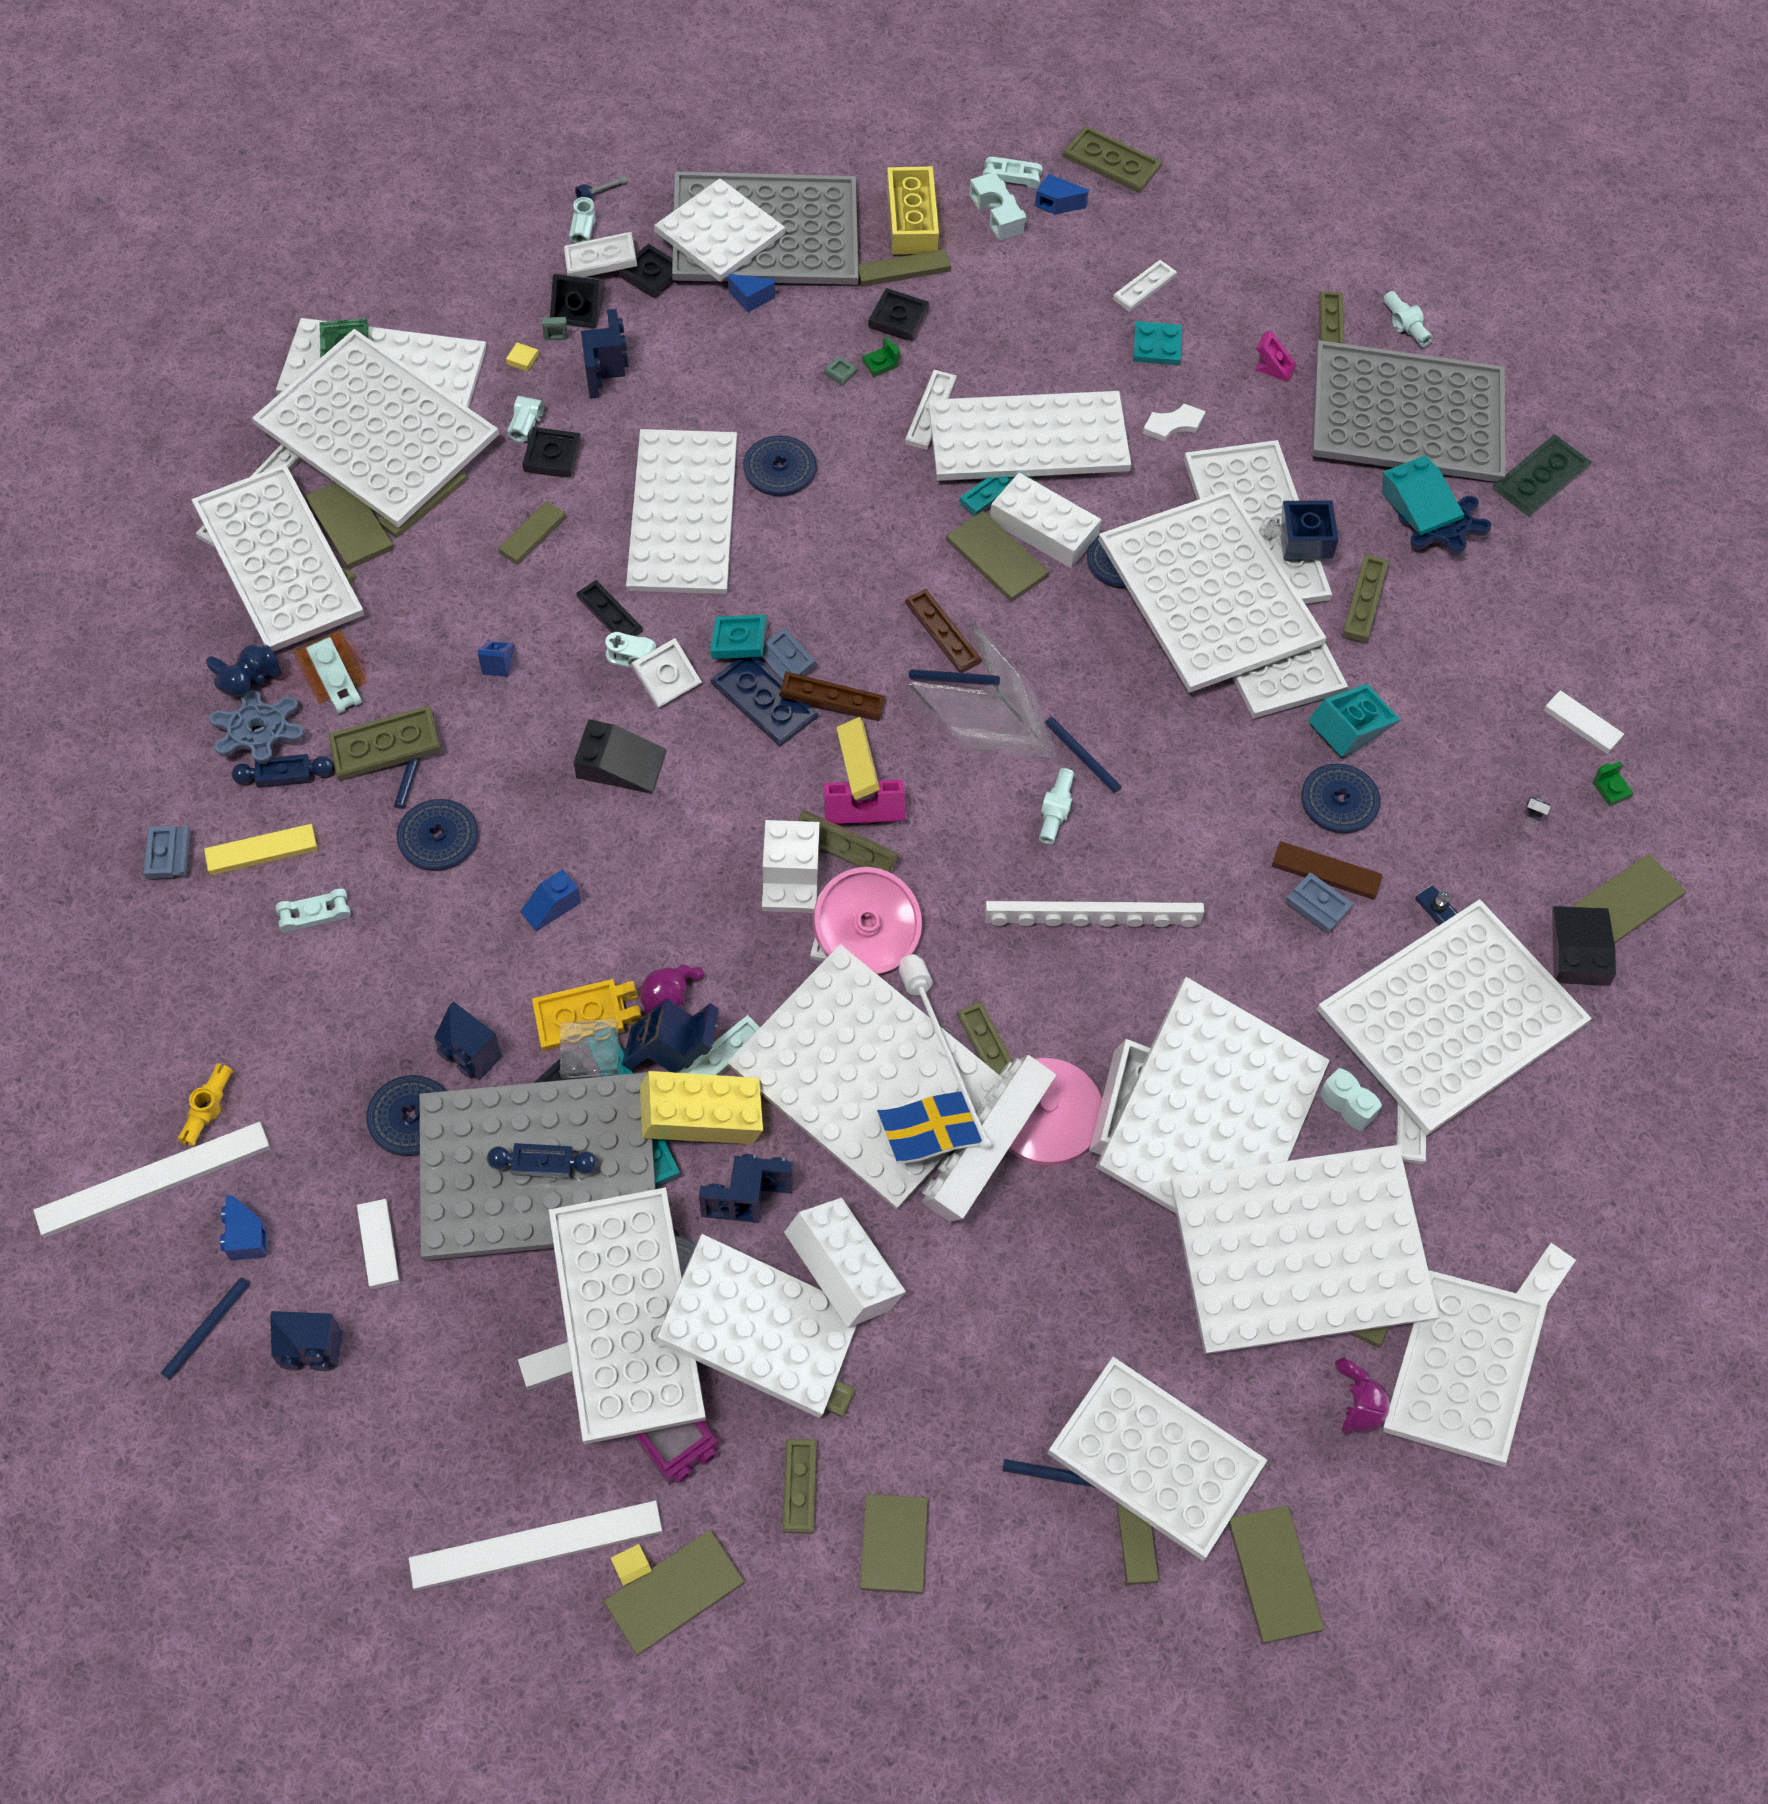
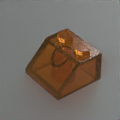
(347, 657)

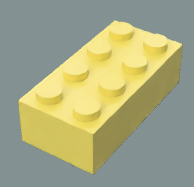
(912, 210)
(700, 1107)

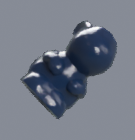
(253, 665)

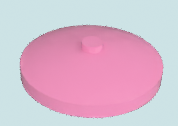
(869, 916)
(1062, 1120)

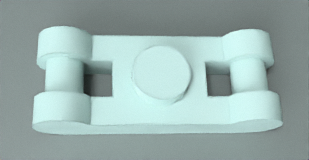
(1014, 171)
(313, 911)

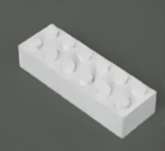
(1002, 1119)

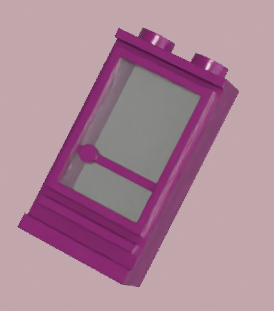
(679, 1449)

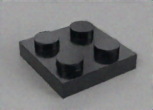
(652, 271)
(898, 314)
(551, 451)

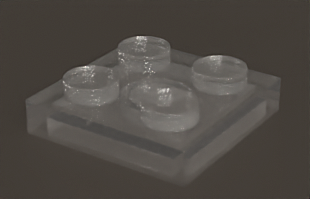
(589, 1048)

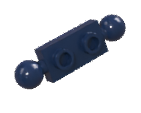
(283, 770)
(542, 1160)

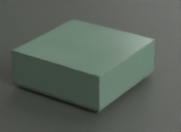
(555, 328)
(840, 371)

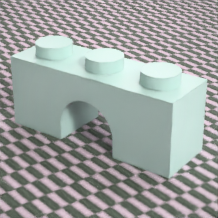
(991, 192)

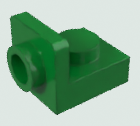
(882, 359)
(1611, 784)

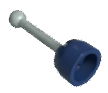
(587, 191)

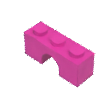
(884, 805)

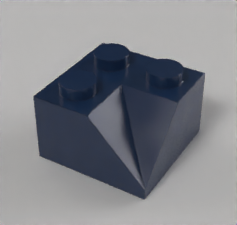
(1308, 529)
(467, 1042)
(305, 1340)

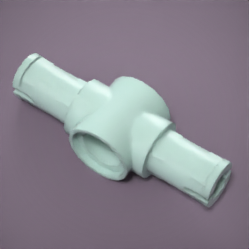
(1407, 318)
(1056, 806)

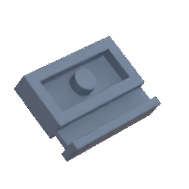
(786, 654)
(167, 852)
(1319, 903)

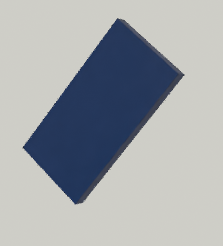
(756, 694)

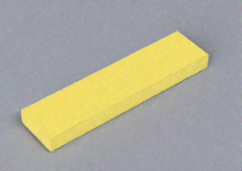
(858, 758)
(260, 849)

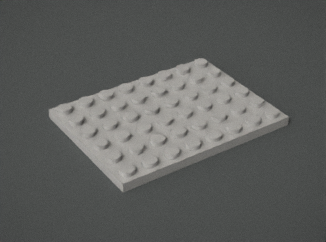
(817, 221)
(1408, 405)
(490, 1211)

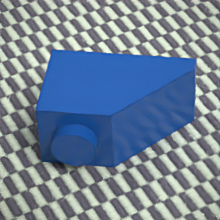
(551, 900)

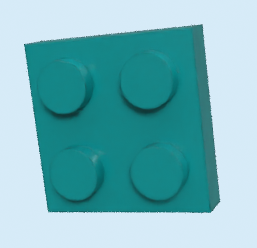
(1157, 343)
(738, 636)

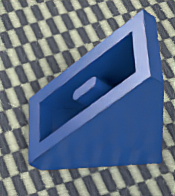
(751, 291)
(495, 658)

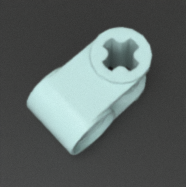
(629, 650)

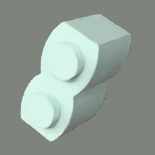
(1354, 1102)

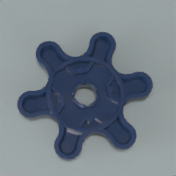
(1453, 535)

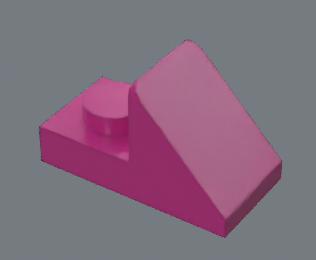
(1274, 358)

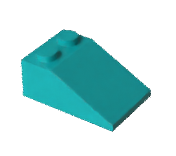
(1421, 495)
(1352, 719)

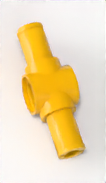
(211, 1093)

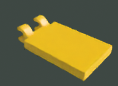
(584, 1003)

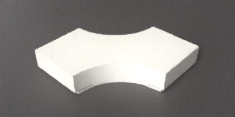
(1165, 424)

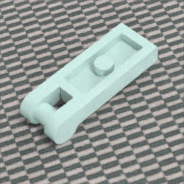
(333, 674)

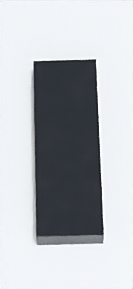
(608, 610)

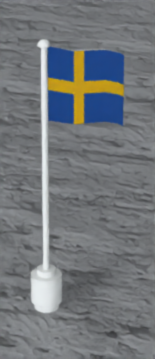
(939, 1121)

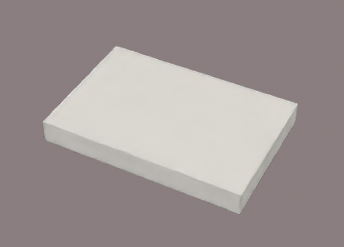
(600, 255)

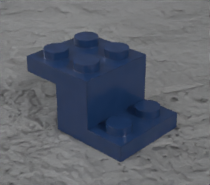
(604, 353)
(671, 1037)
(748, 1181)

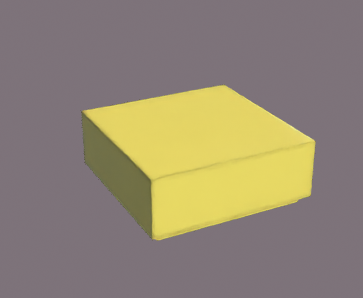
(522, 356)
(631, 1564)

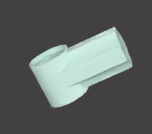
(582, 220)
(525, 415)

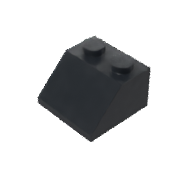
(577, 299)

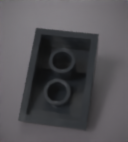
(618, 758)
(1583, 946)

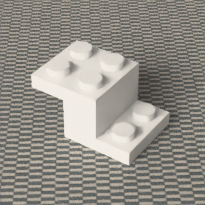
(790, 866)

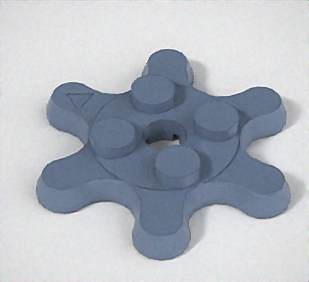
(250, 715)

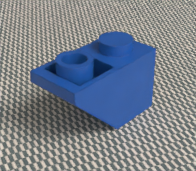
(1060, 196)
(244, 1232)

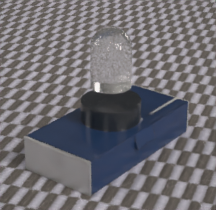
(1537, 808)
(1436, 904)

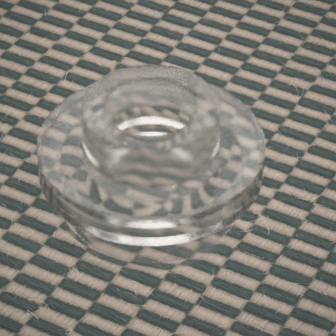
(1270, 528)

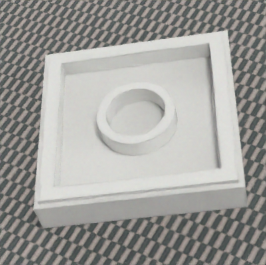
(666, 673)

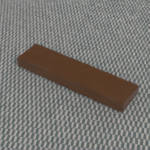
(943, 631)
(832, 696)
(1328, 869)

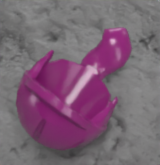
(667, 984)
(1369, 1399)

